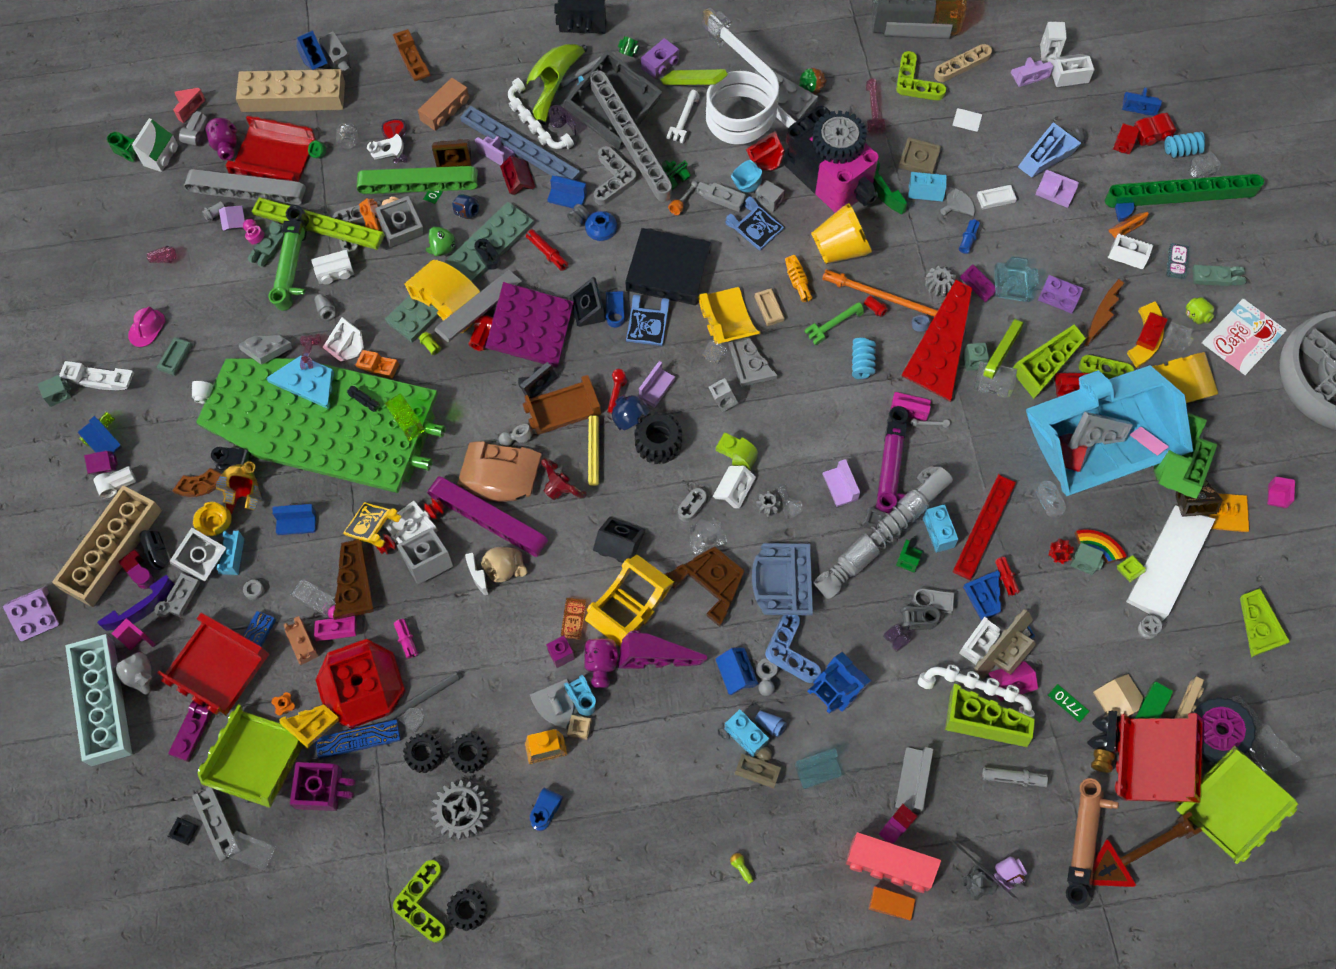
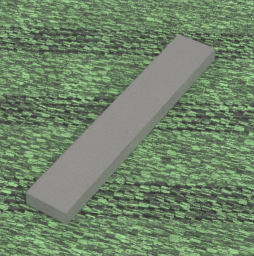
(475, 307)

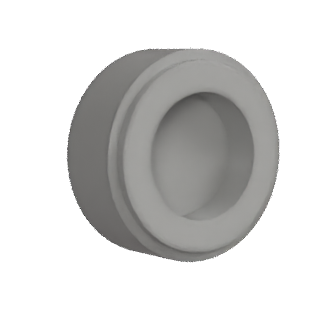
(253, 590)

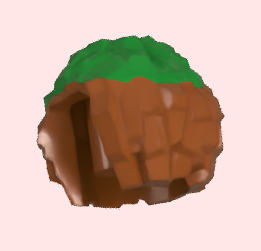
(812, 80)

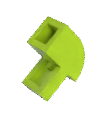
(740, 450)

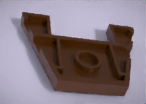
(714, 573)

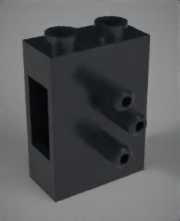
(581, 16)

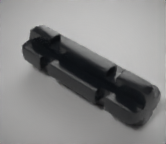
(363, 398)

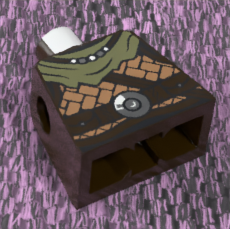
(1207, 502)

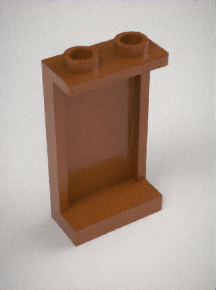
(562, 407)

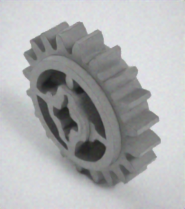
(457, 819)

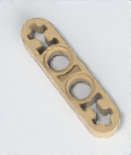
(963, 63)

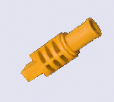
(798, 277)

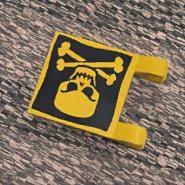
(368, 523)

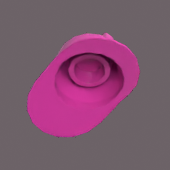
(145, 326)

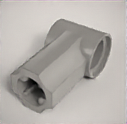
(193, 132)

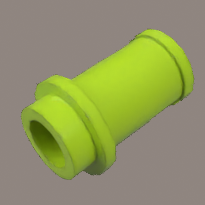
(427, 340)

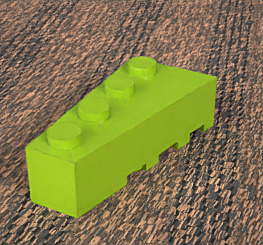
(1043, 363)

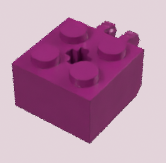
(327, 795)

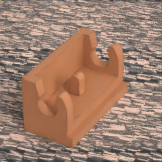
(300, 641)

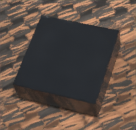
(182, 831)

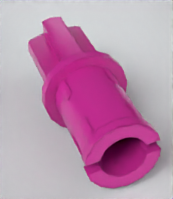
(405, 638)

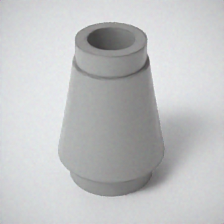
(324, 308)

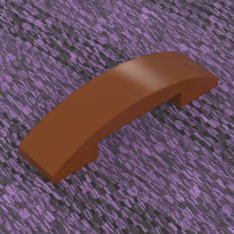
(410, 55)

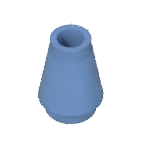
(771, 723)

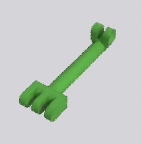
(818, 332)

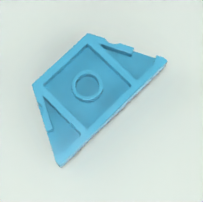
(309, 383)

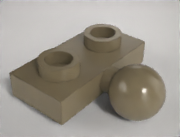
(758, 769)

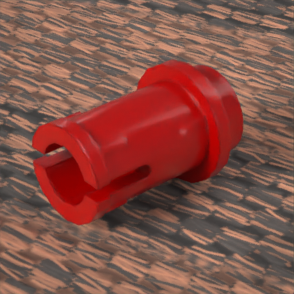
(876, 306)

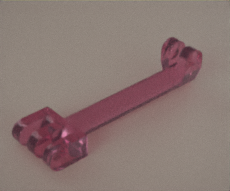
(871, 85)
(308, 343)

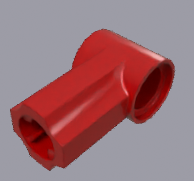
(481, 332)

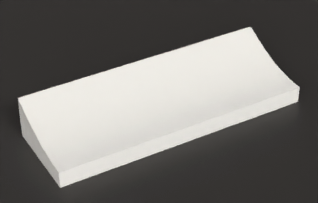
(1169, 563)

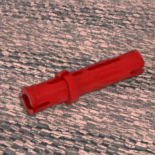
(551, 254)

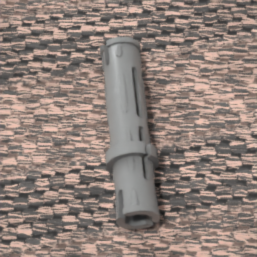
(1018, 777)

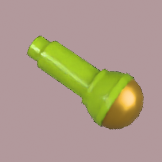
(737, 861)

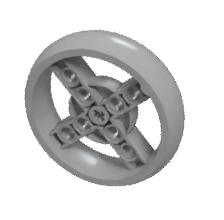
(1311, 341)

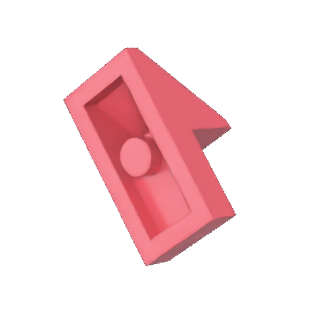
(188, 103)

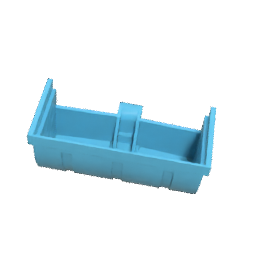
(1136, 397)

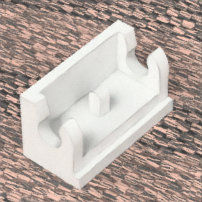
(980, 641)

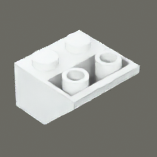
(1071, 69)

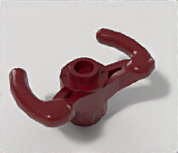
(558, 482)

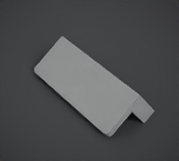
(914, 779)

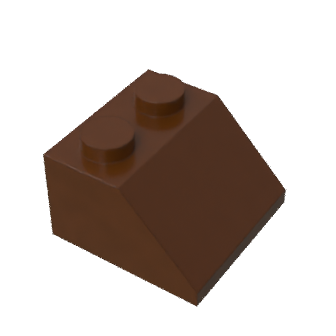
(452, 153)

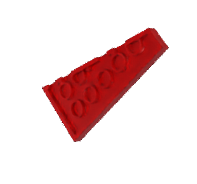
(938, 352)

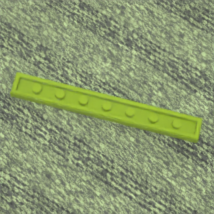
(322, 224)

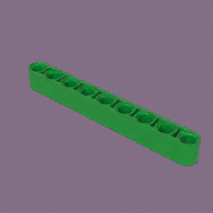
(1185, 190)

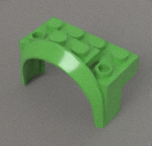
(1188, 473)

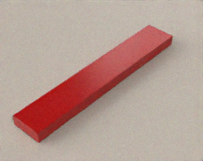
(984, 527)

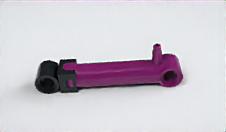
(891, 460)

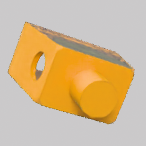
(545, 746)

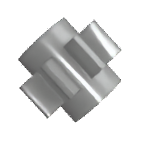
(768, 498)

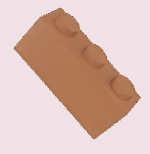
(443, 104)

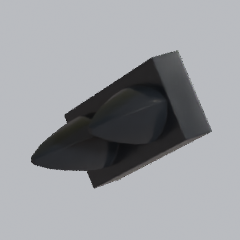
(538, 380)
(1108, 724)

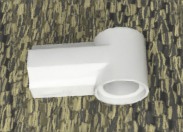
(108, 484)

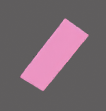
(1149, 440)

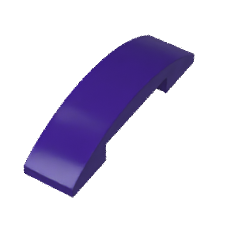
(142, 609)

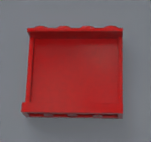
(215, 666)

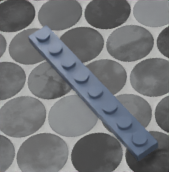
(519, 144)

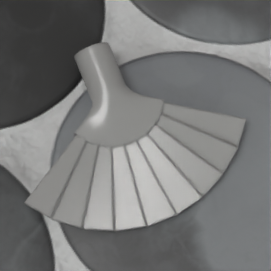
(958, 202)

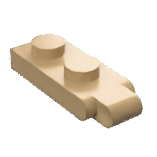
(1193, 691)

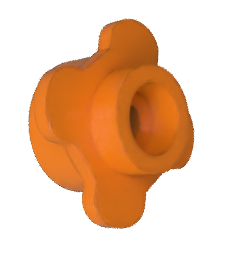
(289, 705)

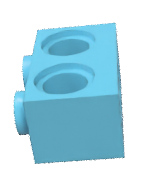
(940, 528)
(746, 733)

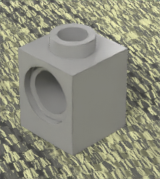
(769, 195)
(723, 395)

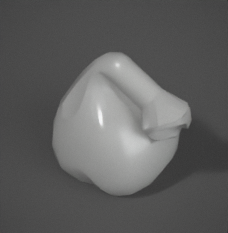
(135, 672)

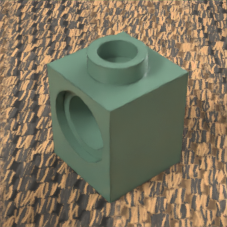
(974, 355)
(55, 390)
(1087, 559)

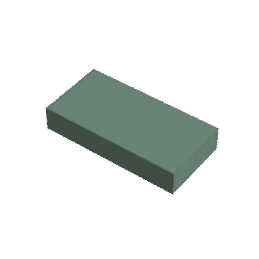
(174, 356)

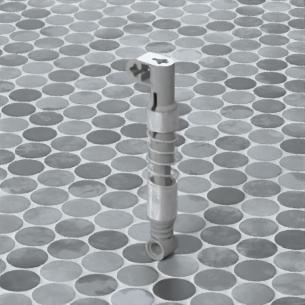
(865, 549)

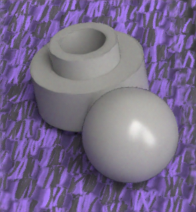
(521, 434)
(766, 687)

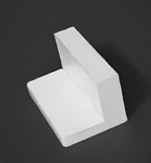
(735, 485)

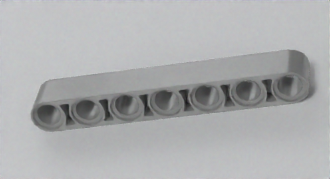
(244, 187)

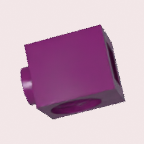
(100, 462)
(560, 651)

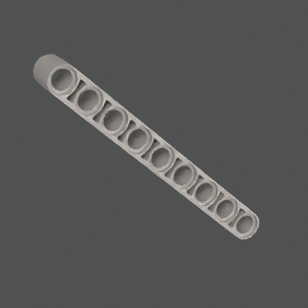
(631, 142)

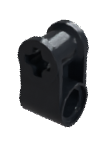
(230, 457)

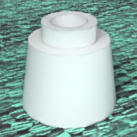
(201, 391)

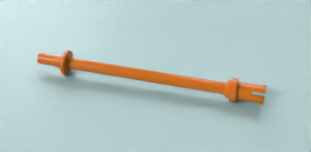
(841, 280)

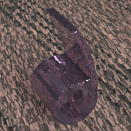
(559, 117)

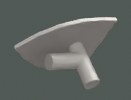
(554, 704)

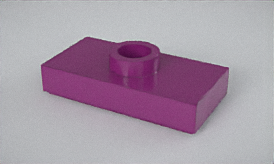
(979, 282)

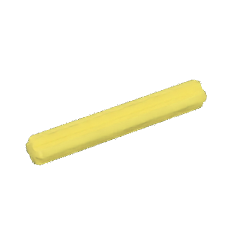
(593, 451)

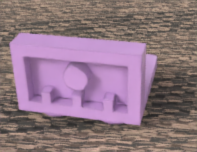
(31, 614)

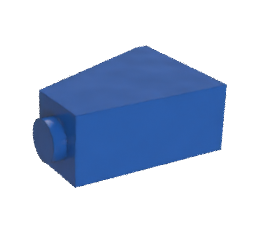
(310, 50)

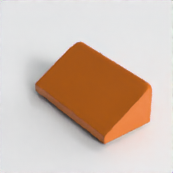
(1129, 224)

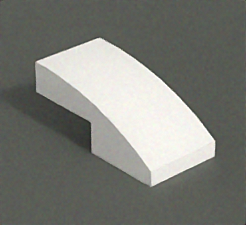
(478, 576)

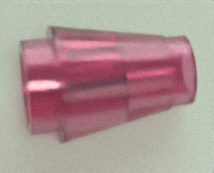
(162, 255)

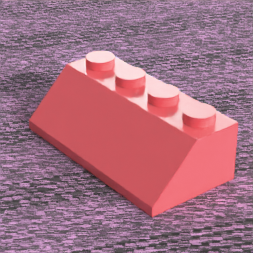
(892, 862)

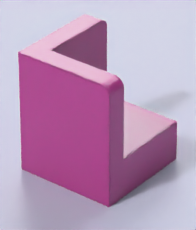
(1281, 492)

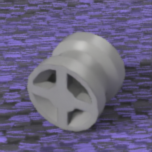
(1153, 624)

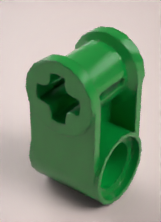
(122, 145)

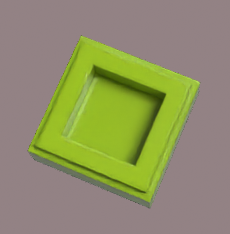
(1131, 568)

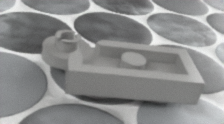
(178, 597)

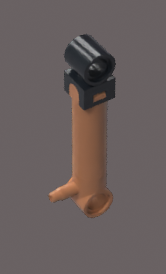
(1081, 869)

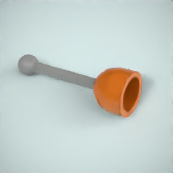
(676, 206)

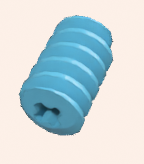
(1185, 144)
(863, 358)

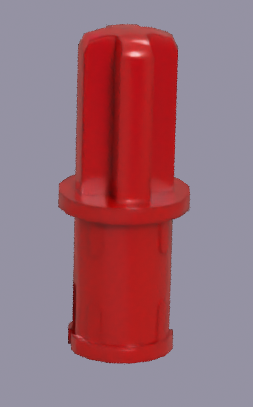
(1007, 576)

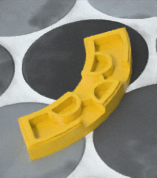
(1139, 354)

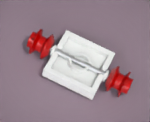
(412, 523)

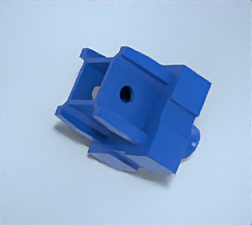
(840, 683)

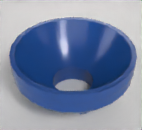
(601, 231)

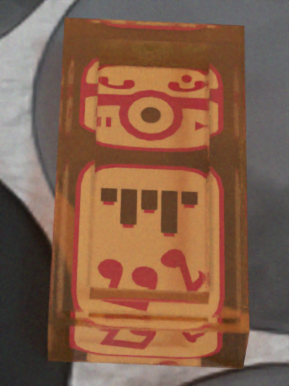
(573, 618)

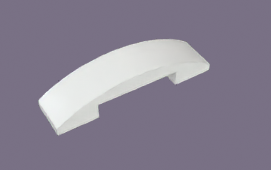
(96, 378)

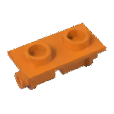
(367, 209)

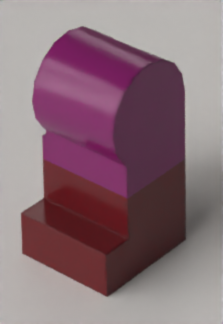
(138, 574)
(897, 824)

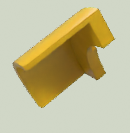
(442, 287)
(726, 315)
(1190, 376)

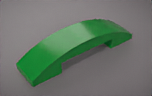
(892, 199)

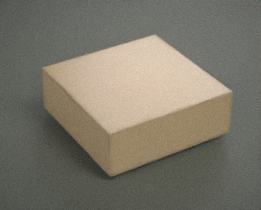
(579, 727)

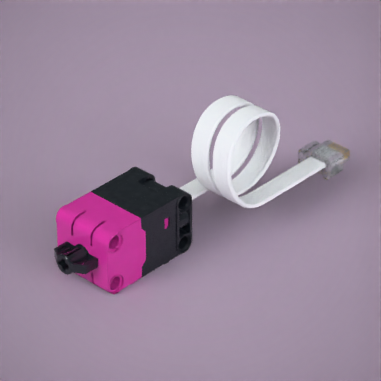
(831, 182)

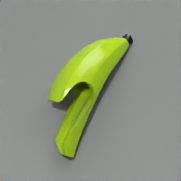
(548, 68)

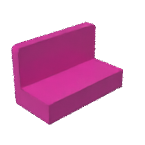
(916, 407)
(130, 634)
(1023, 678)

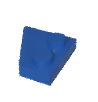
(985, 595)

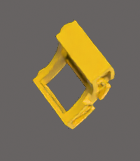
(608, 625)

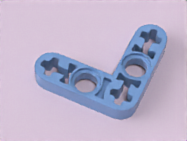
(783, 649)

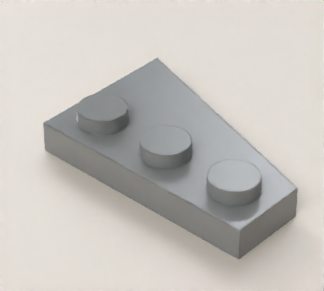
(749, 363)
(1099, 429)

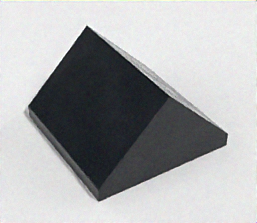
(587, 304)

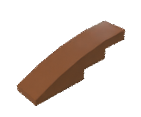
(1103, 314)

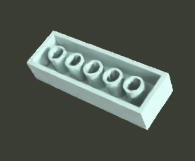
(98, 700)

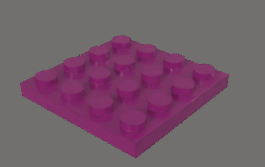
(529, 324)

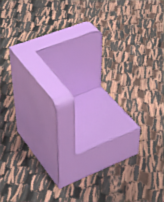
(231, 217)

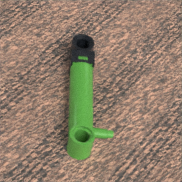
(294, 233)

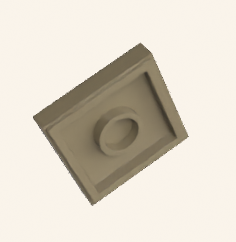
(919, 156)

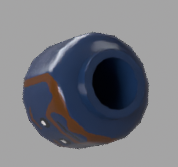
(465, 206)

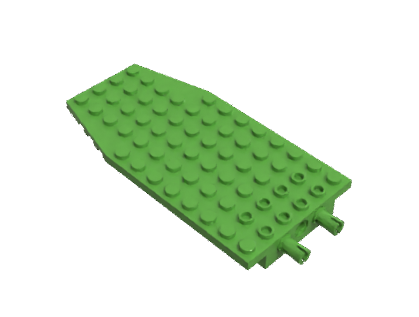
(336, 441)

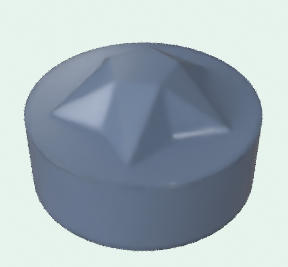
(920, 323)

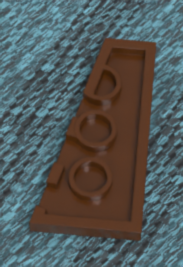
(353, 588)

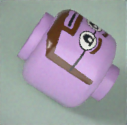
(1010, 872)

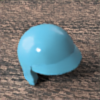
(747, 176)

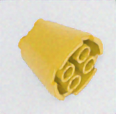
(841, 237)

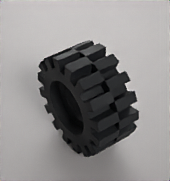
(414, 744)
(460, 744)
(480, 909)

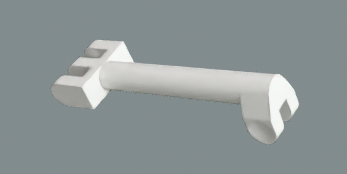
(678, 131)

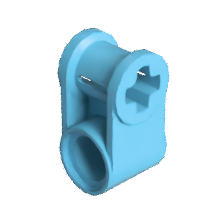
(580, 692)

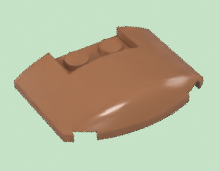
(499, 471)

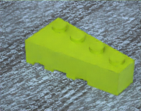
(986, 719)

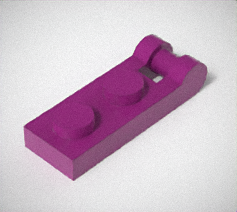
(190, 732)

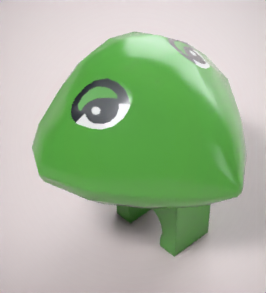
(440, 241)

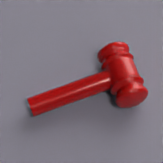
(619, 381)

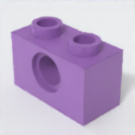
(660, 58)

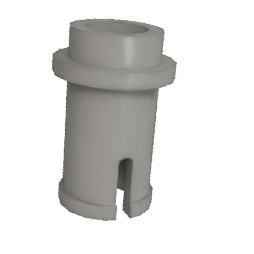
(213, 211)

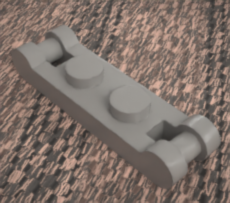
(214, 820)

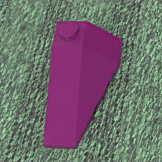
(645, 649)

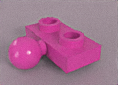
(334, 629)

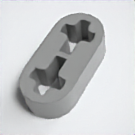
(695, 507)

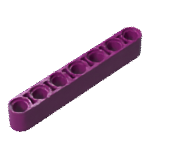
(488, 516)

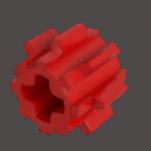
(1061, 551)

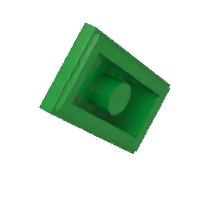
(1154, 702)

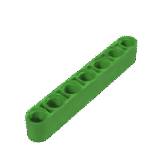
(417, 180)

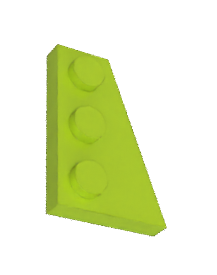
(1261, 624)

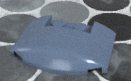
(783, 579)

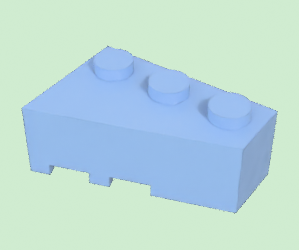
(1049, 150)

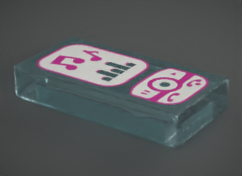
(1177, 261)

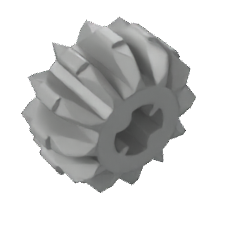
(939, 281)

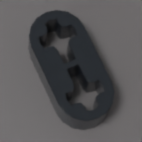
(491, 252)

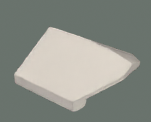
(344, 341)

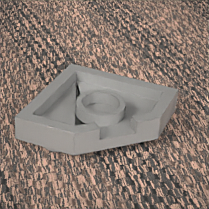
(265, 347)

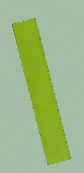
(694, 77)

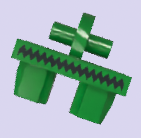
(680, 171)

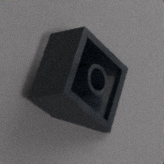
(618, 539)

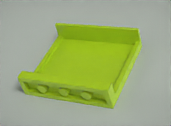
(250, 758)
(1239, 805)

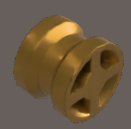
(1102, 760)

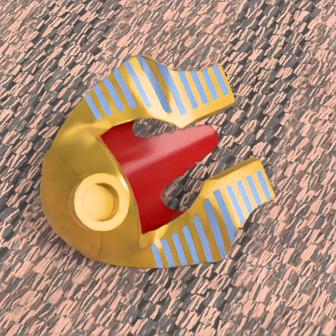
(239, 482)

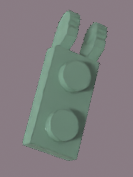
(268, 245)
(1218, 275)

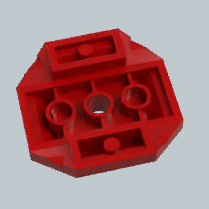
(376, 694)

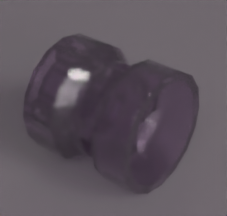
(897, 637)

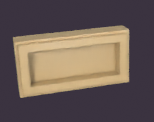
(769, 307)

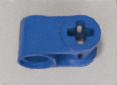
(546, 806)

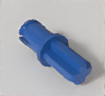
(969, 236)

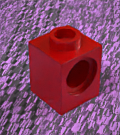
(1126, 138)

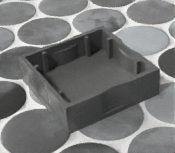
(633, 90)

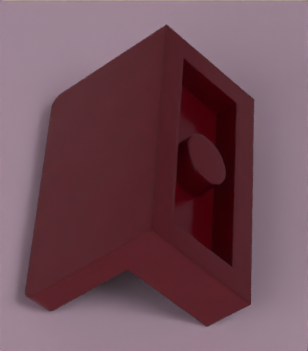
(516, 174)

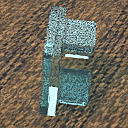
(1015, 280)

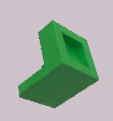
(909, 557)

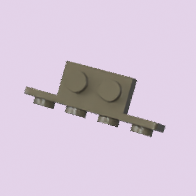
(1009, 649)

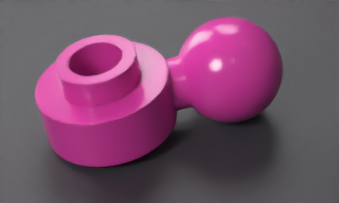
(254, 233)

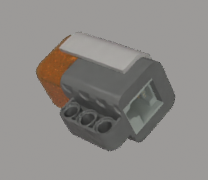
(918, 18)

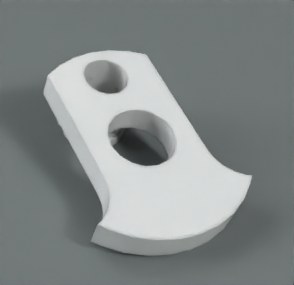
(378, 147)

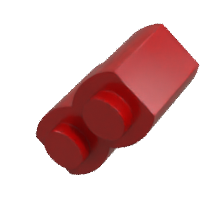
(1154, 129)

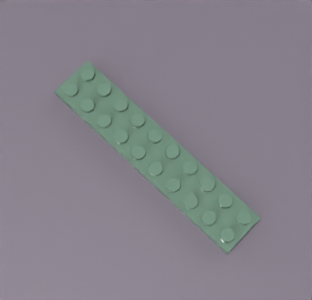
(501, 230)

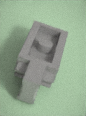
(721, 195)

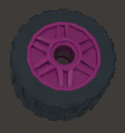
(1233, 720)

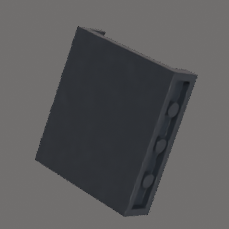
(667, 266)

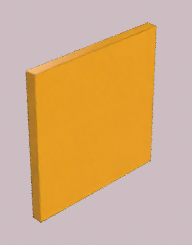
(1232, 514)

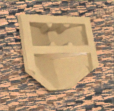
(1120, 696)

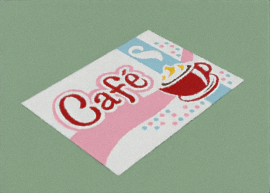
(1244, 336)

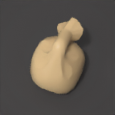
(502, 563)

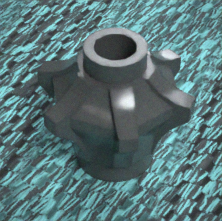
(979, 883)

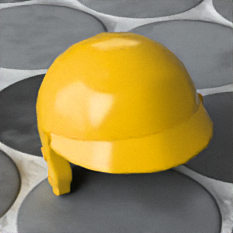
(212, 519)

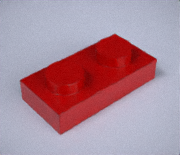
(1151, 331)

